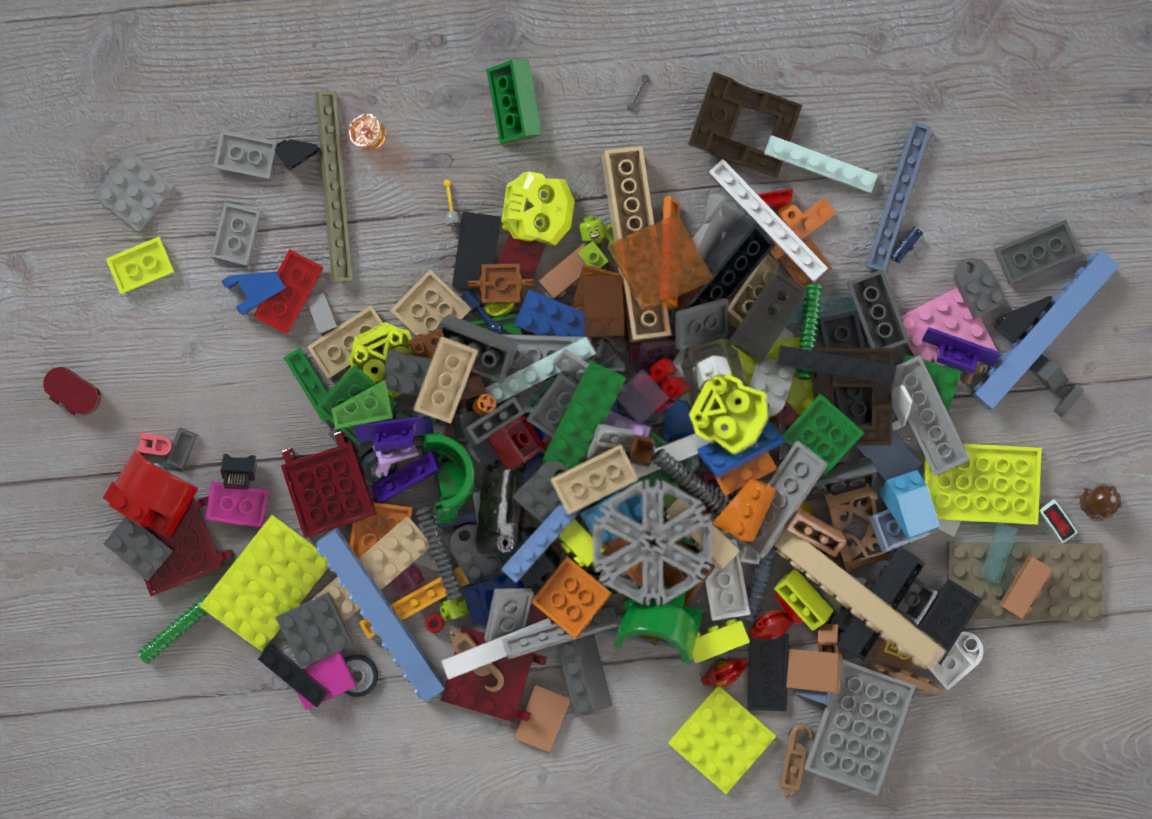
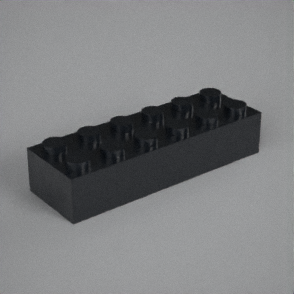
(730, 264)
(845, 332)
(891, 589)

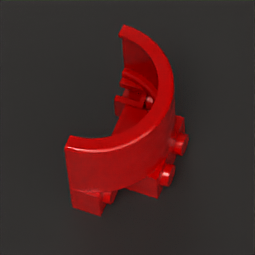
(148, 490)

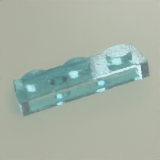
(998, 552)

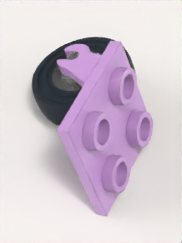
(383, 463)

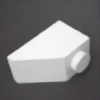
(711, 368)

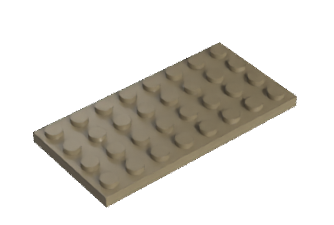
(1069, 595)

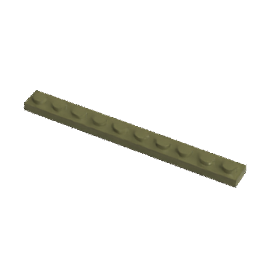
(333, 186)

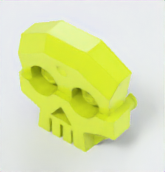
(553, 210)
(366, 356)
(743, 420)

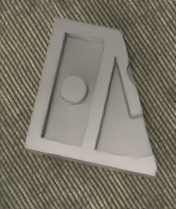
(608, 438)

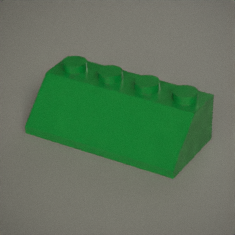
(514, 101)

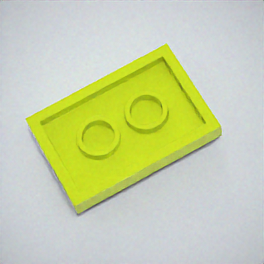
(140, 265)

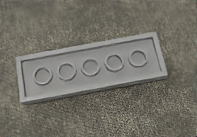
(930, 418)
(793, 483)

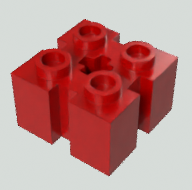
(673, 386)

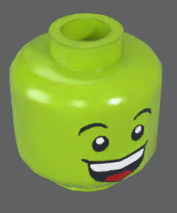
(592, 230)

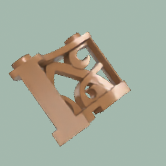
(836, 508)

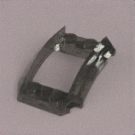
(700, 352)

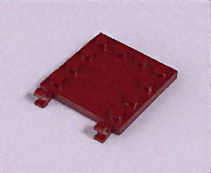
(327, 487)
(192, 552)
(469, 691)

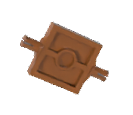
(501, 283)

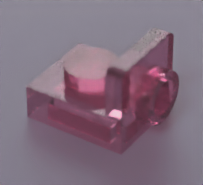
(407, 580)

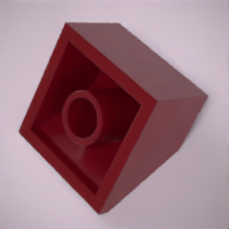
(516, 442)

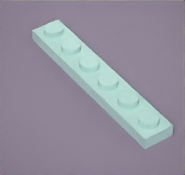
(820, 164)
(536, 372)

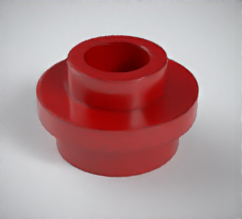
(430, 628)

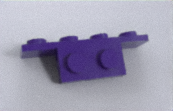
(959, 352)
(394, 433)

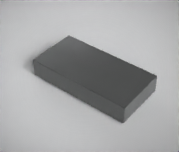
(181, 448)

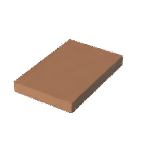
(814, 670)
(546, 716)

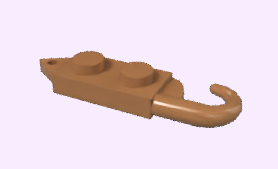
(463, 642)
(921, 682)
(794, 762)

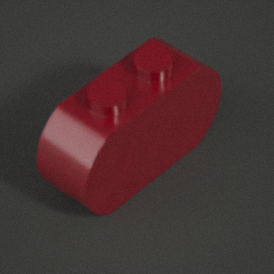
(72, 391)

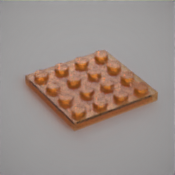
(660, 262)

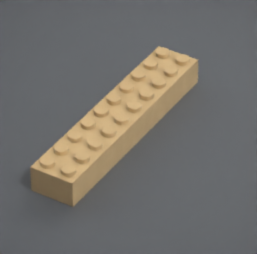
(629, 213)
(863, 602)

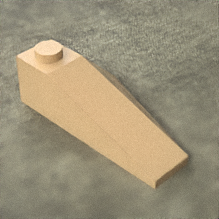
(750, 289)

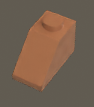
(828, 638)

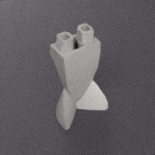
(718, 218)

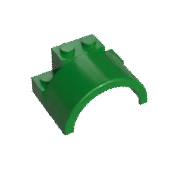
(454, 480)
(667, 621)

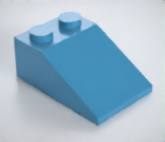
(910, 504)

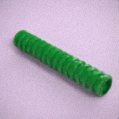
(809, 325)
(171, 633)

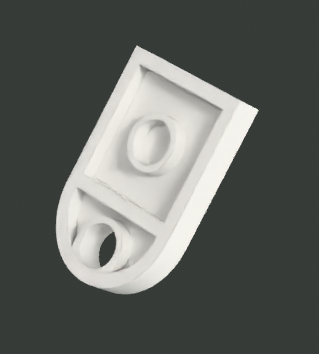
(958, 661)

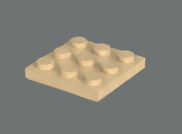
(429, 304)

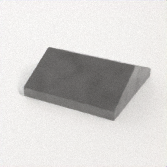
(917, 602)

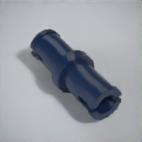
(906, 244)

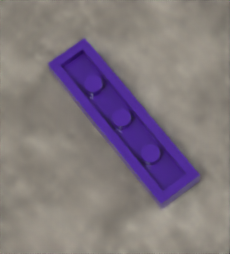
(406, 477)

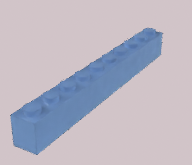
(1045, 330)
(380, 614)

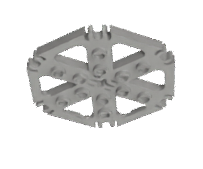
(651, 560)

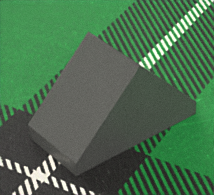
(1049, 373)

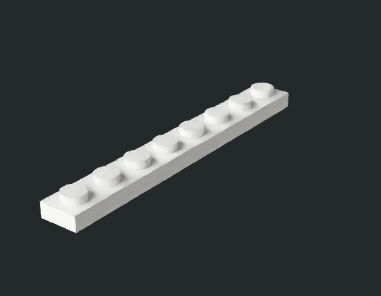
(768, 220)

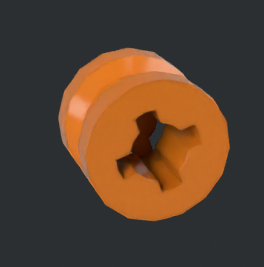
(488, 402)

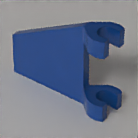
(256, 287)
(678, 421)

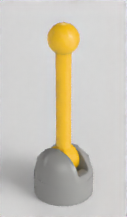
(452, 217)

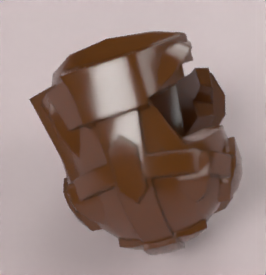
(1100, 502)

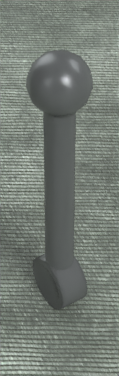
(645, 78)

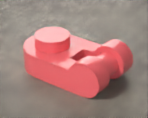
(161, 444)

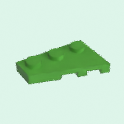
(364, 408)

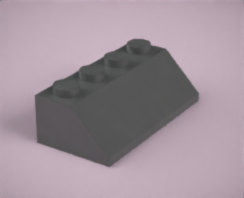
(878, 311)
(494, 350)
(844, 478)
(584, 675)

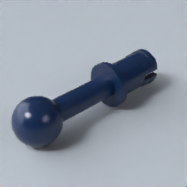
(476, 305)

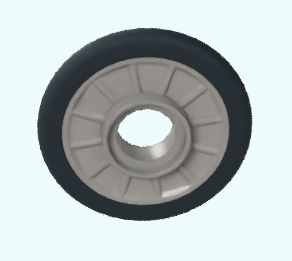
(369, 675)

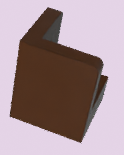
(642, 451)

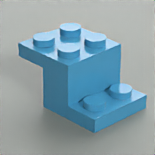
(630, 508)

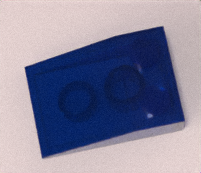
(480, 596)

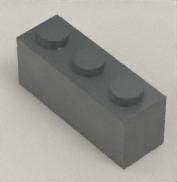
(493, 421)

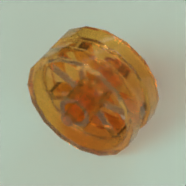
(358, 126)

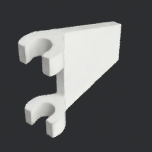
(901, 405)

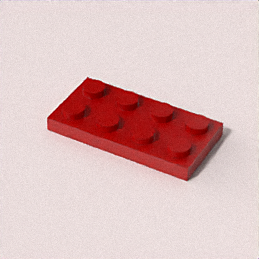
(299, 278)

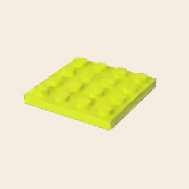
(722, 739)

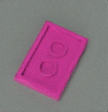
(236, 505)
(332, 674)

